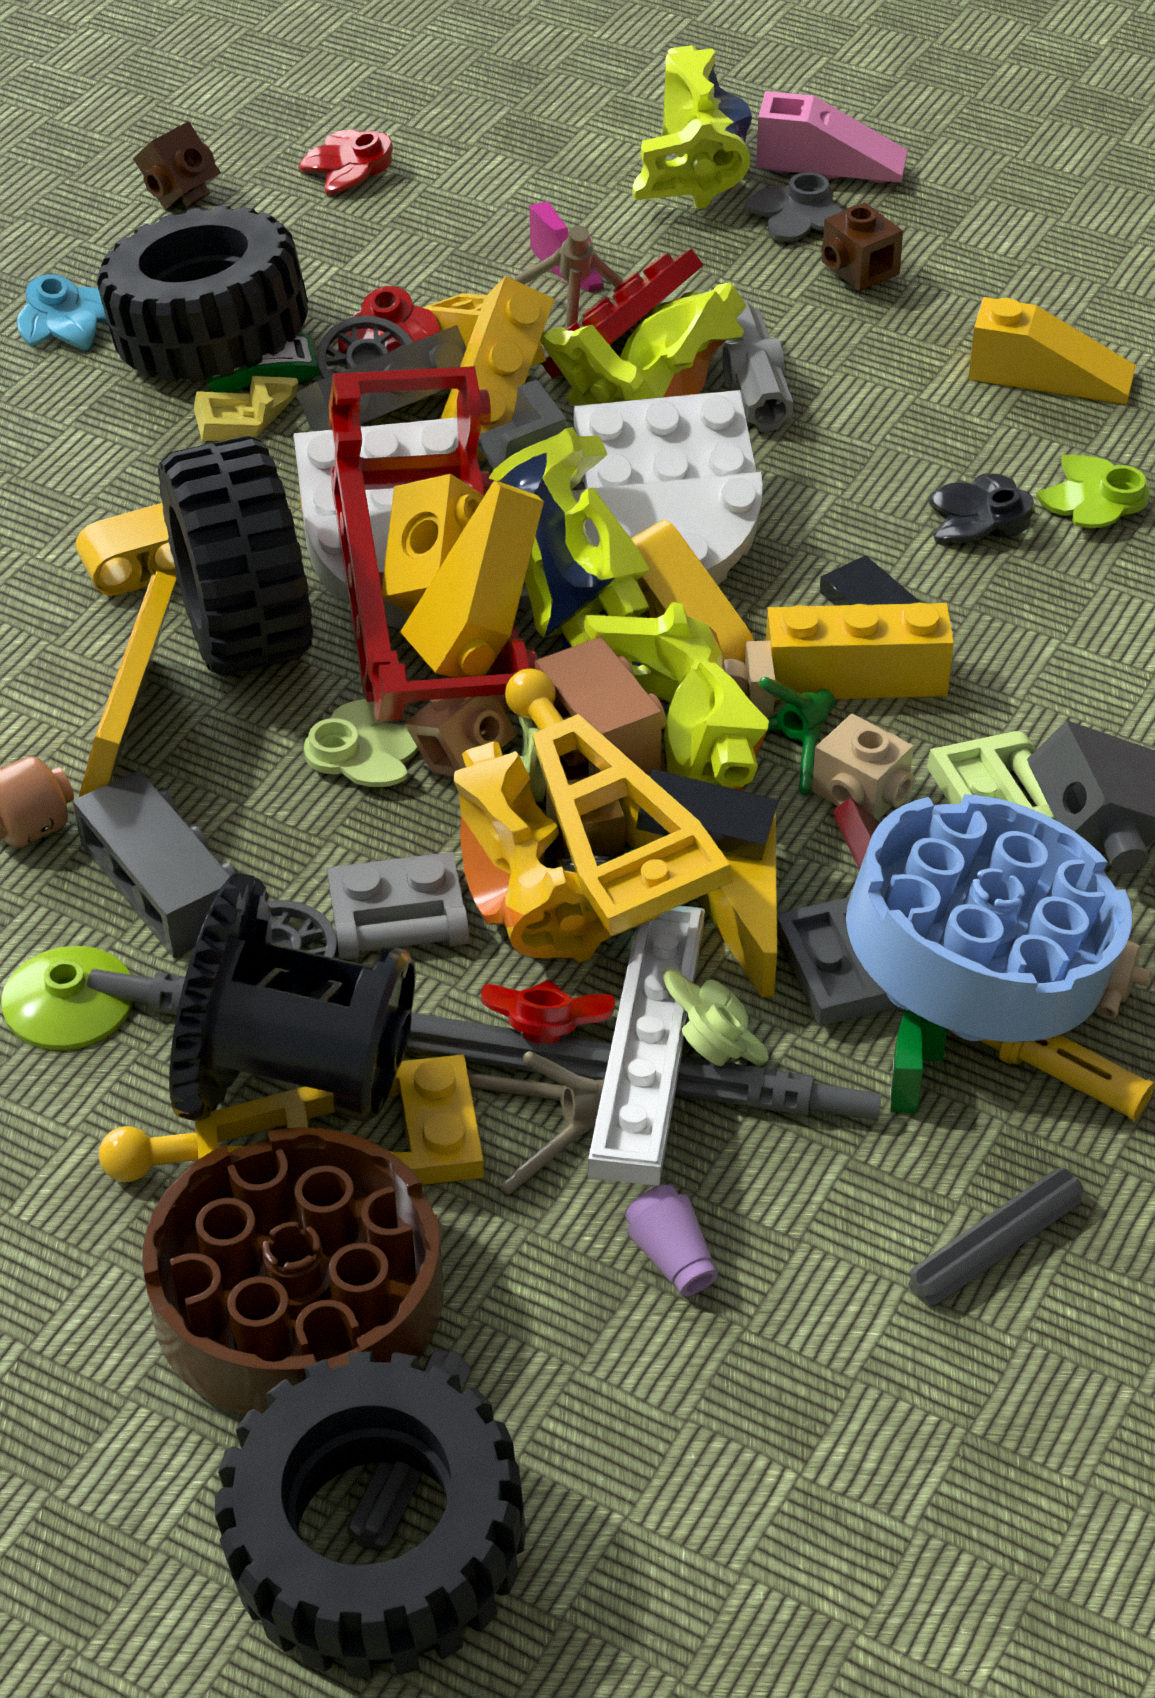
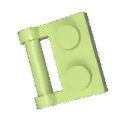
(983, 768)

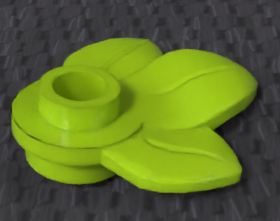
(1096, 491)

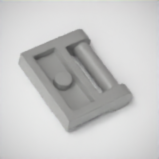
(397, 904)

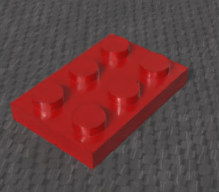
(634, 299)

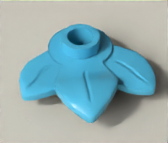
(60, 310)

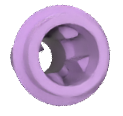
(671, 1237)

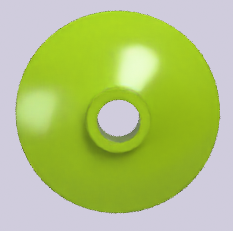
(54, 1007)

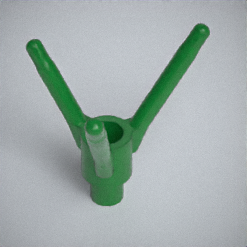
(801, 721)

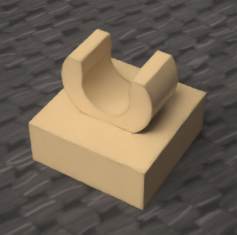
(747, 676)

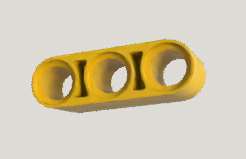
(126, 550)
(682, 578)

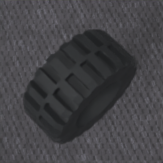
(203, 293)
(236, 555)
(351, 1420)

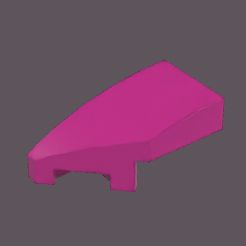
(548, 235)

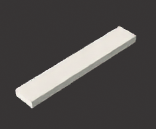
(645, 1052)

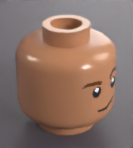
(32, 801)

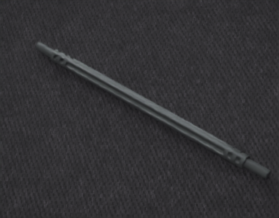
(506, 1047)

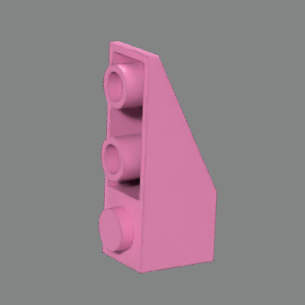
(812, 136)

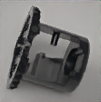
(285, 1013)

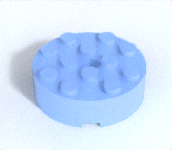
(987, 918)

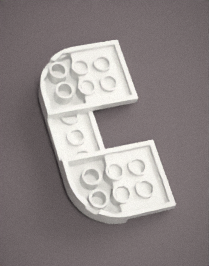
(664, 461)

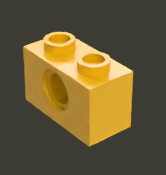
(422, 531)

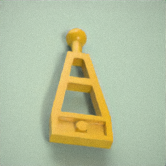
(642, 880)
(434, 1107)

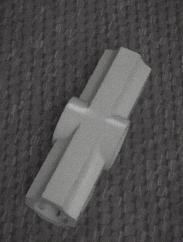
(758, 370)

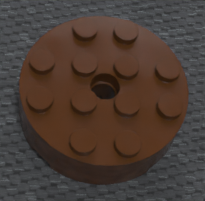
(290, 1262)

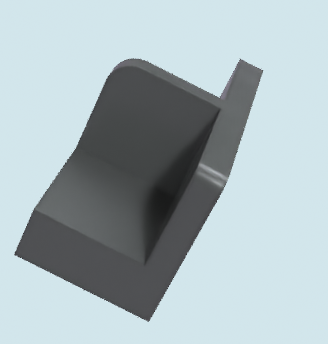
(533, 421)

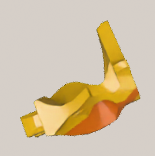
(505, 862)

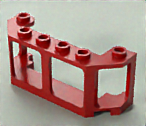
(380, 672)

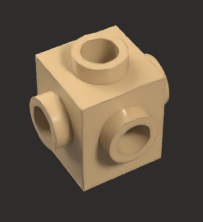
(864, 765)

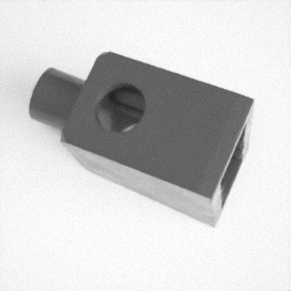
(1100, 791)

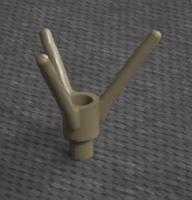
(575, 263)
(579, 1102)

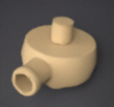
(1122, 979)

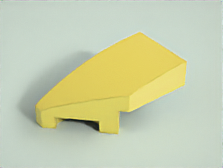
(241, 414)

